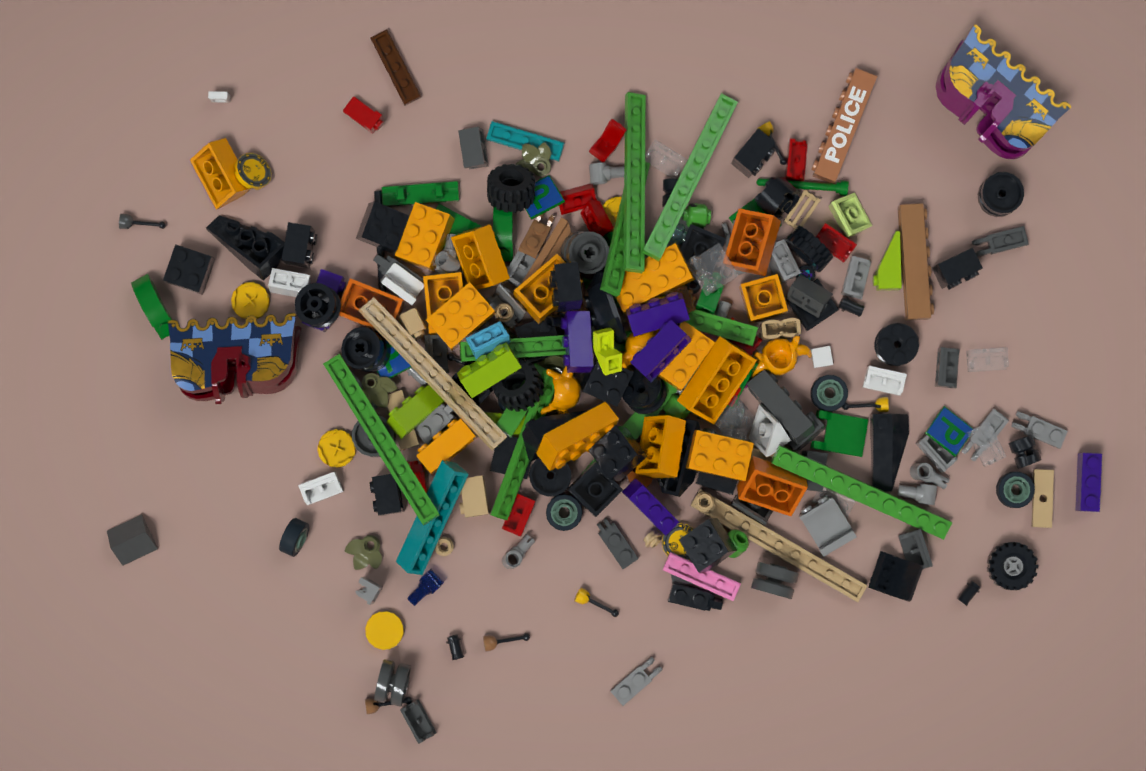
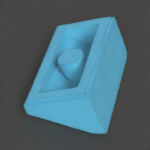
(487, 339)

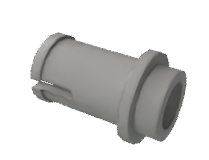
(723, 309)
(416, 376)

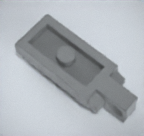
(435, 422)

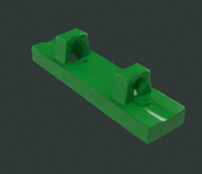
(420, 193)

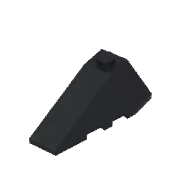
(254, 248)
(536, 429)
(888, 443)

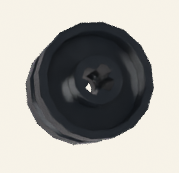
(996, 184)
(365, 349)
(547, 486)

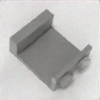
(827, 525)

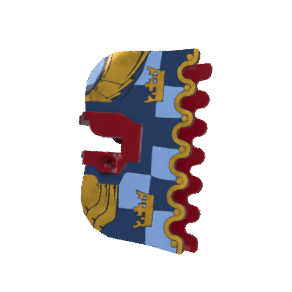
(209, 356)

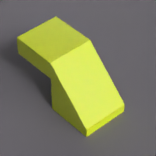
(607, 356)

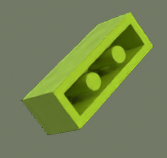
(488, 370)
(414, 411)

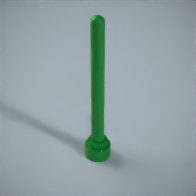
(840, 187)

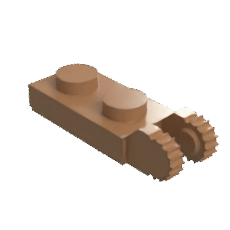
(536, 236)

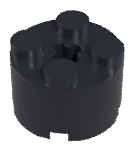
(777, 197)

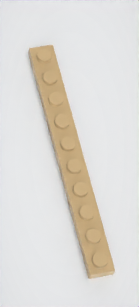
(433, 374)
(784, 549)

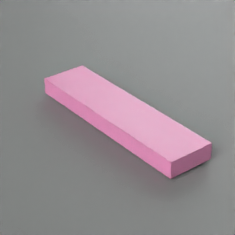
(708, 580)

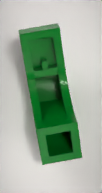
(504, 233)
(152, 305)

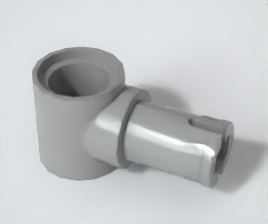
(602, 174)
(447, 258)
(929, 475)
(923, 494)
(518, 551)

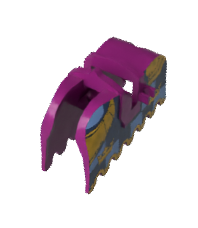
(1013, 105)

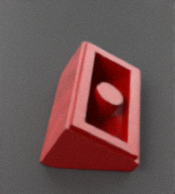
(576, 198)
(596, 218)

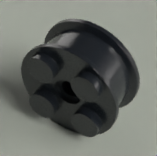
(327, 309)
(907, 341)
(643, 395)

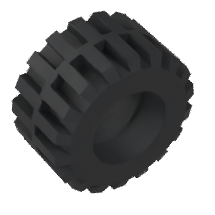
(511, 188)
(526, 394)

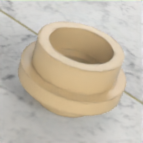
(504, 306)
(709, 497)
(652, 539)
(439, 551)

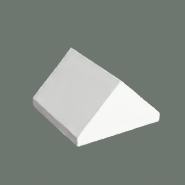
(767, 432)

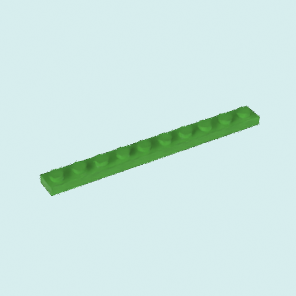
(689, 177)
(634, 183)
(714, 324)
(533, 347)
(381, 439)
(861, 492)

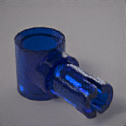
(428, 584)

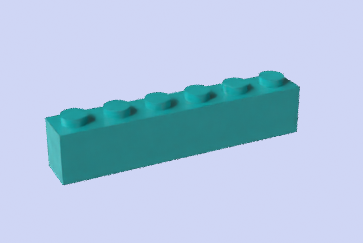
(423, 539)

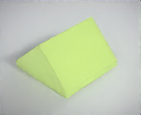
(850, 215)

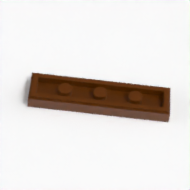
(395, 67)

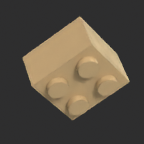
(474, 497)

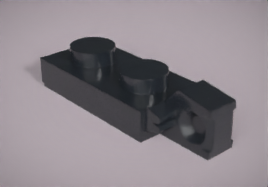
(693, 597)

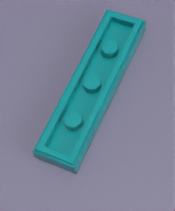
(516, 138)

